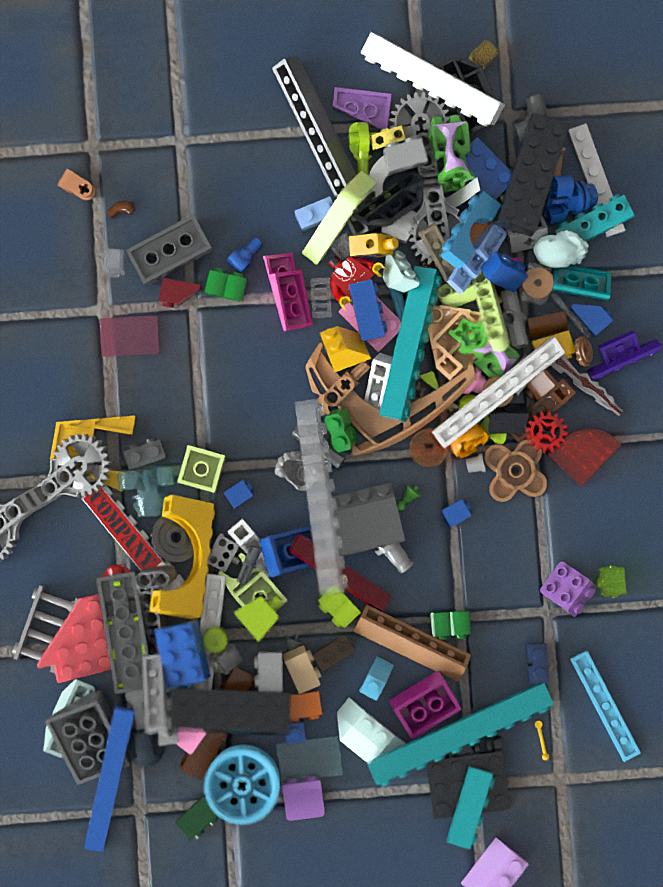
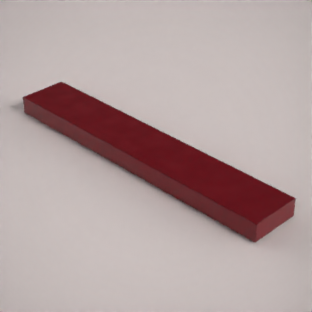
(357, 584)

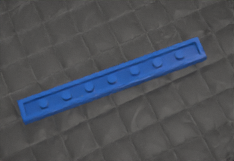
(109, 778)

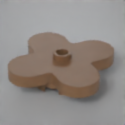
(506, 483)

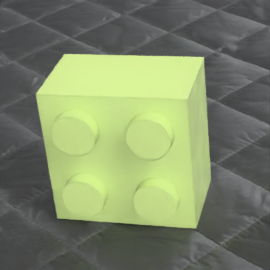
(201, 469)

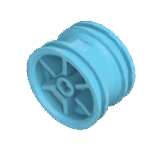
(219, 798)

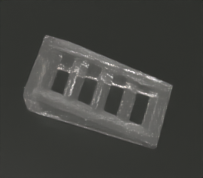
(318, 281)

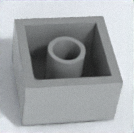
(405, 155)
(270, 671)

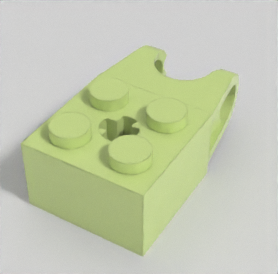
(257, 584)

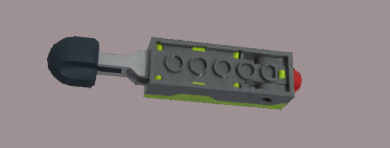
(126, 647)

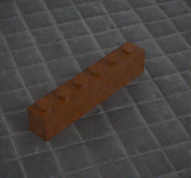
(208, 749)

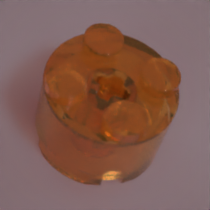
(417, 447)

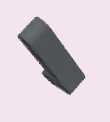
(146, 587)

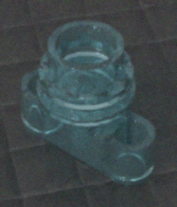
(146, 482)

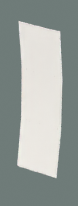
(462, 195)

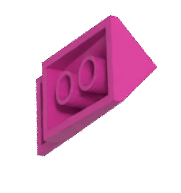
(288, 291)

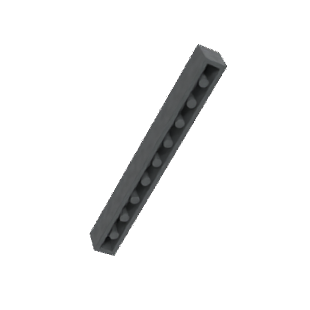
(319, 132)

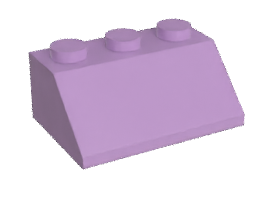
(496, 867)

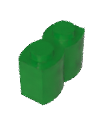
(226, 285)
(342, 432)
(450, 623)

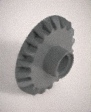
(165, 547)

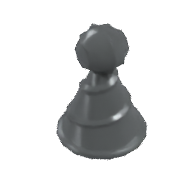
(293, 643)

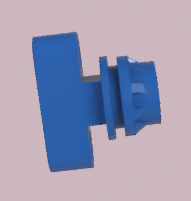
(567, 196)

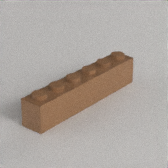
(412, 643)

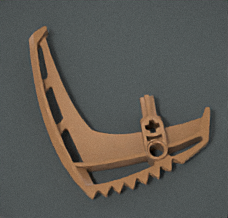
(367, 417)

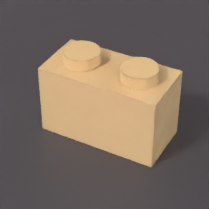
(301, 669)

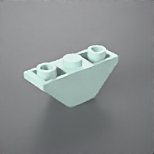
(399, 273)

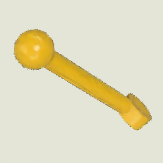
(538, 724)

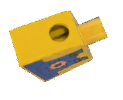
(379, 245)

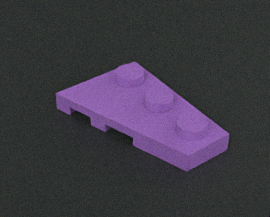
(364, 105)

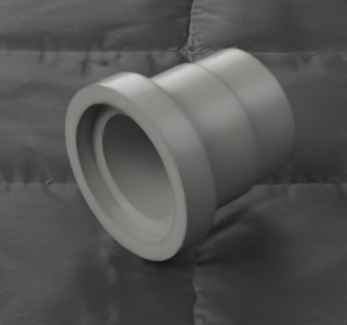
(476, 464)

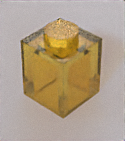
(484, 54)

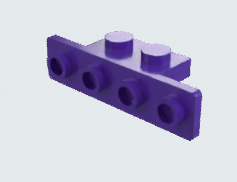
(621, 352)

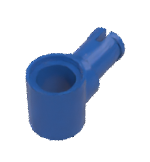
(242, 258)

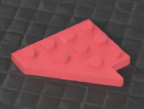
(80, 643)

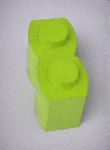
(340, 608)

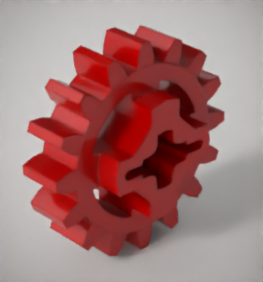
(541, 437)

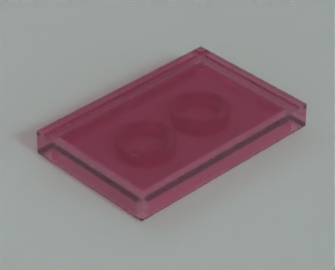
(129, 336)

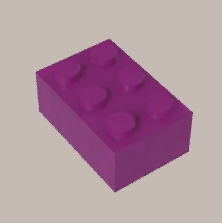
(425, 704)

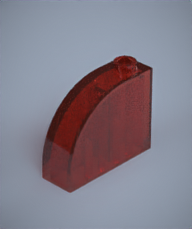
(584, 453)

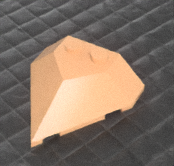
(444, 346)

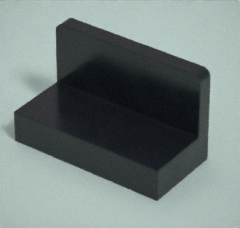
(508, 419)

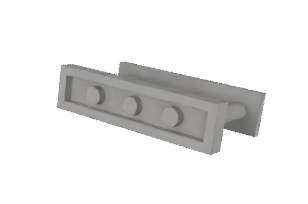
(39, 595)
(157, 701)

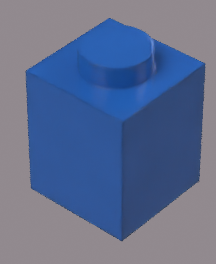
(239, 493)
(457, 512)
(296, 733)

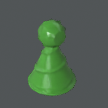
(409, 495)

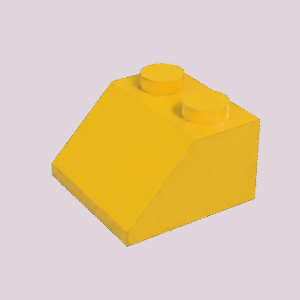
(344, 347)

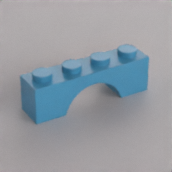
(459, 247)

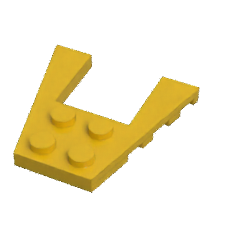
(68, 428)

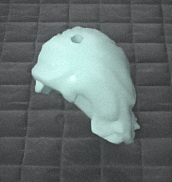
(560, 249)

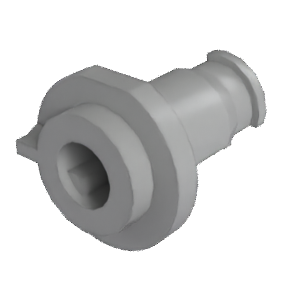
(396, 555)

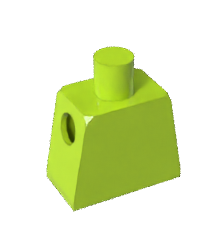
(259, 616)

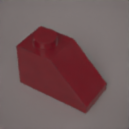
(176, 292)

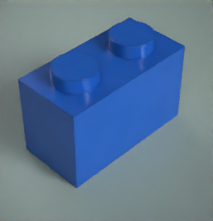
(504, 271)

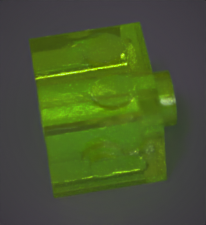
(611, 581)

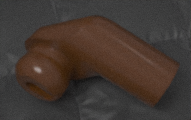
(121, 206)

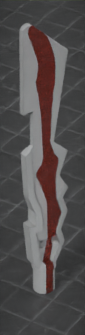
(584, 383)

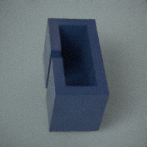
(538, 655)

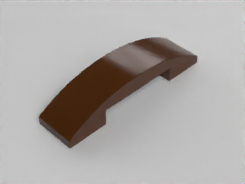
(549, 402)

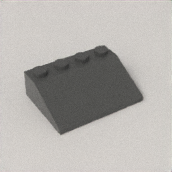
(368, 519)
(82, 735)

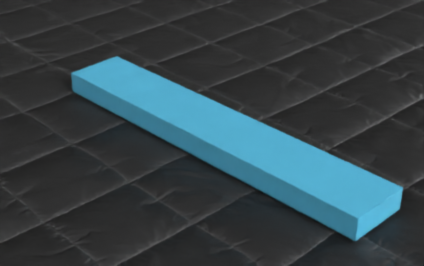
(605, 705)

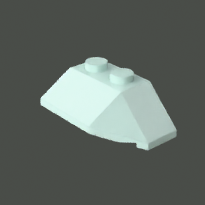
(72, 693)
(364, 732)

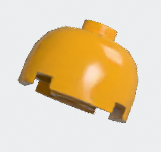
(468, 441)

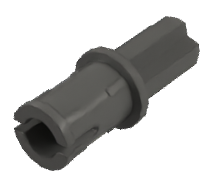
(248, 565)

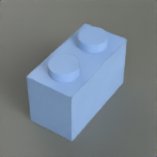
(313, 214)

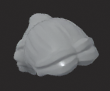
(291, 467)

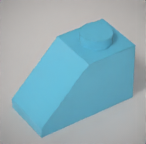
(376, 678)

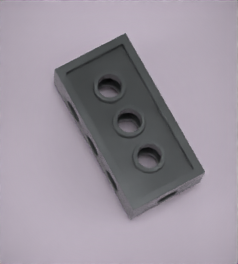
(159, 242)

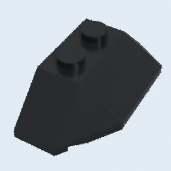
(472, 75)
(393, 202)

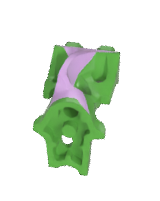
(454, 154)
(480, 346)

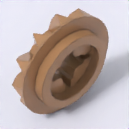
(583, 351)

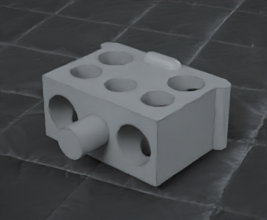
(217, 550)

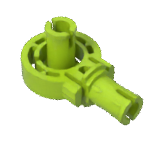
(359, 144)

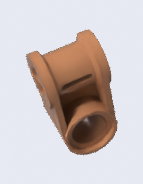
(74, 184)

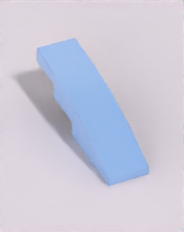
(484, 247)

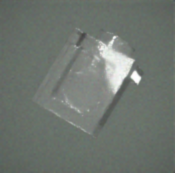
(341, 246)

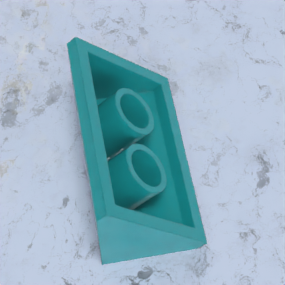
(582, 282)

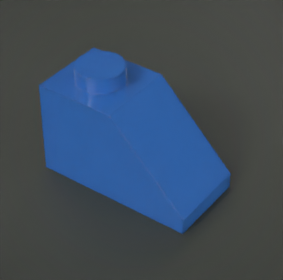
(592, 317)

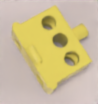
(386, 136)

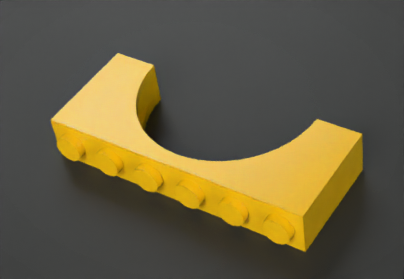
(196, 520)

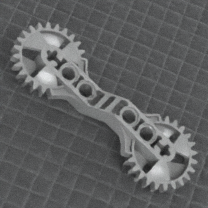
(429, 173)
(42, 493)

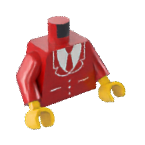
(349, 272)

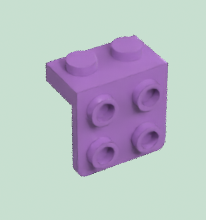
(568, 588)
(303, 798)

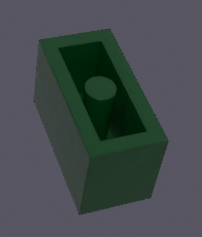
(196, 819)

